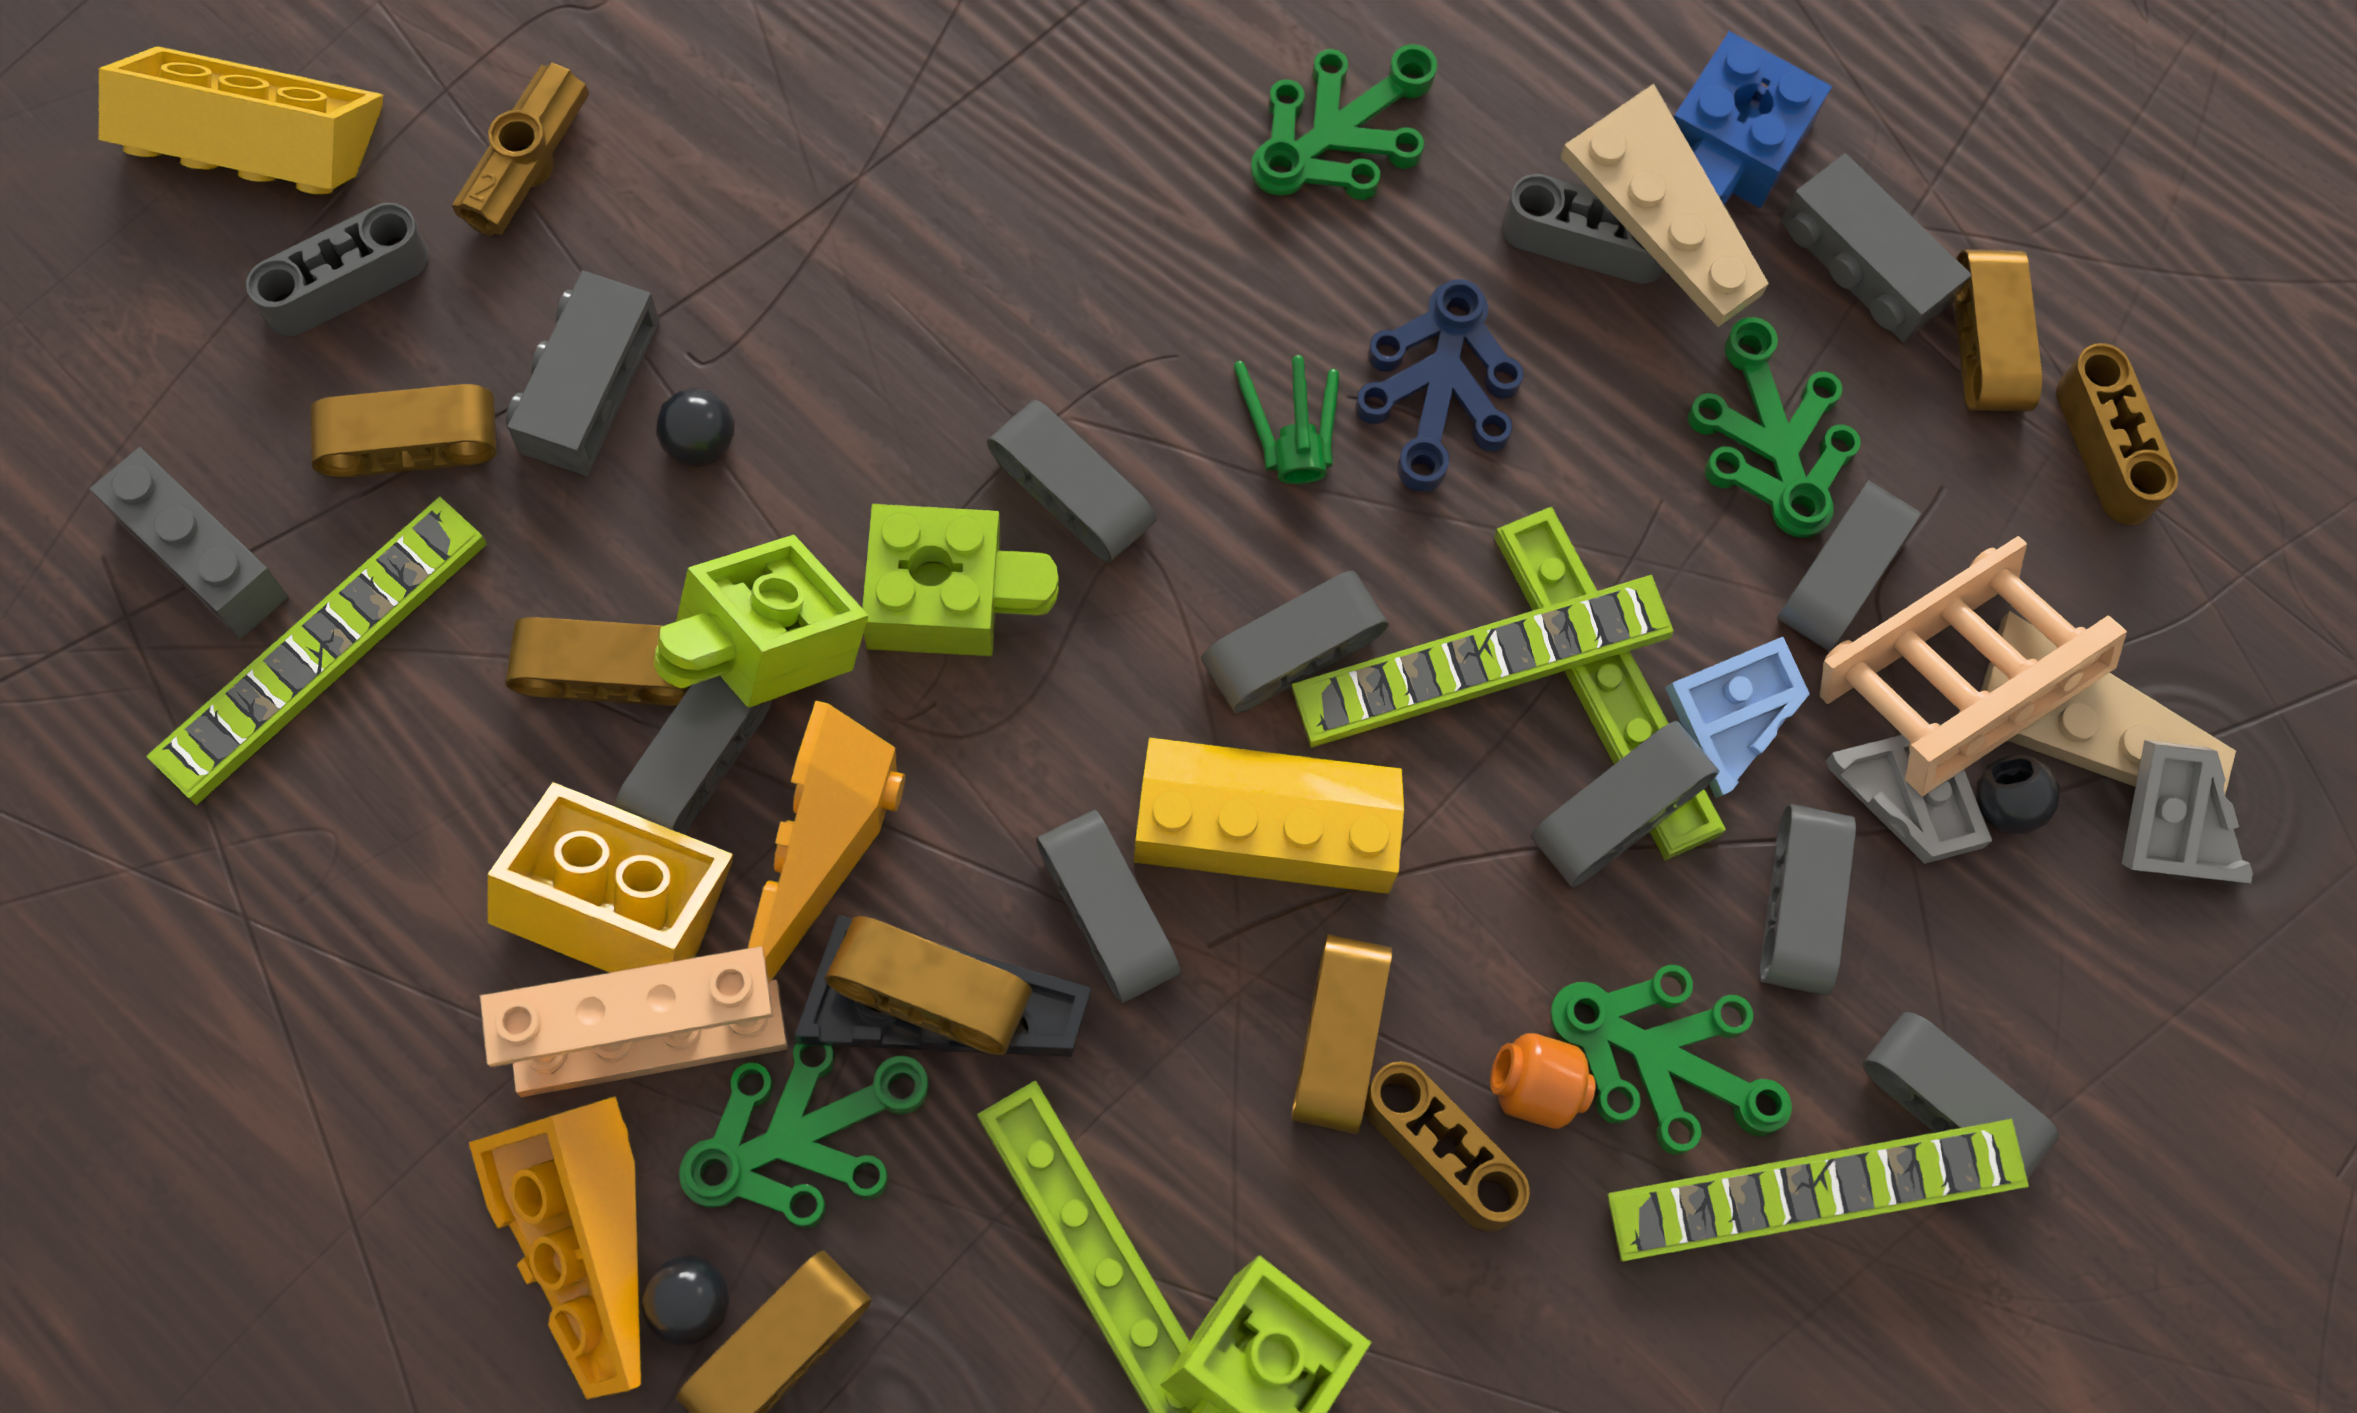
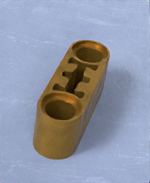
(1998, 332)
(403, 430)
(2116, 434)
(588, 662)
(928, 985)
(1342, 1034)
(1446, 1121)
(778, 1342)

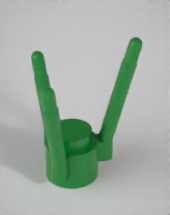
(1299, 452)

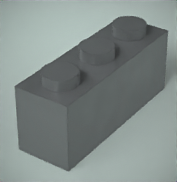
(1874, 248)
(582, 372)
(190, 542)

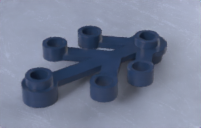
(1443, 375)

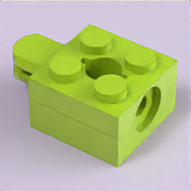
(950, 603)
(762, 623)
(1265, 1350)

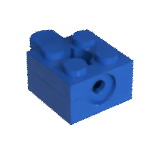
(1743, 129)

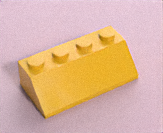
(236, 118)
(1270, 816)

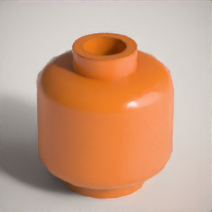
(1542, 1080)

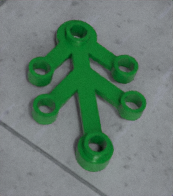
(1340, 128)
(1775, 437)
(1659, 1055)
(793, 1137)

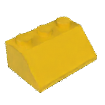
(605, 884)

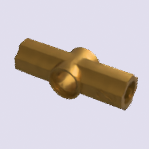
(507, 176)

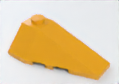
(840, 801)

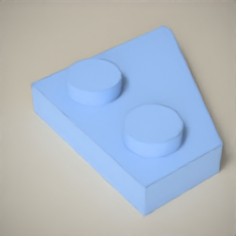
(1739, 707)

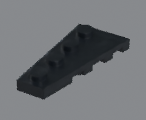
(1046, 1026)

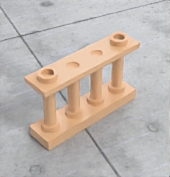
(1984, 717)
(635, 1022)

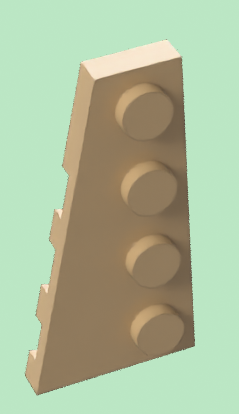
(1665, 200)
(2103, 723)

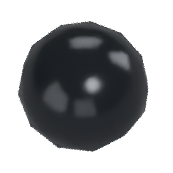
(695, 427)
(2017, 794)
(685, 1300)

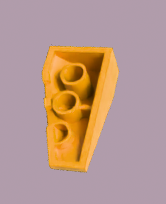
(573, 1211)

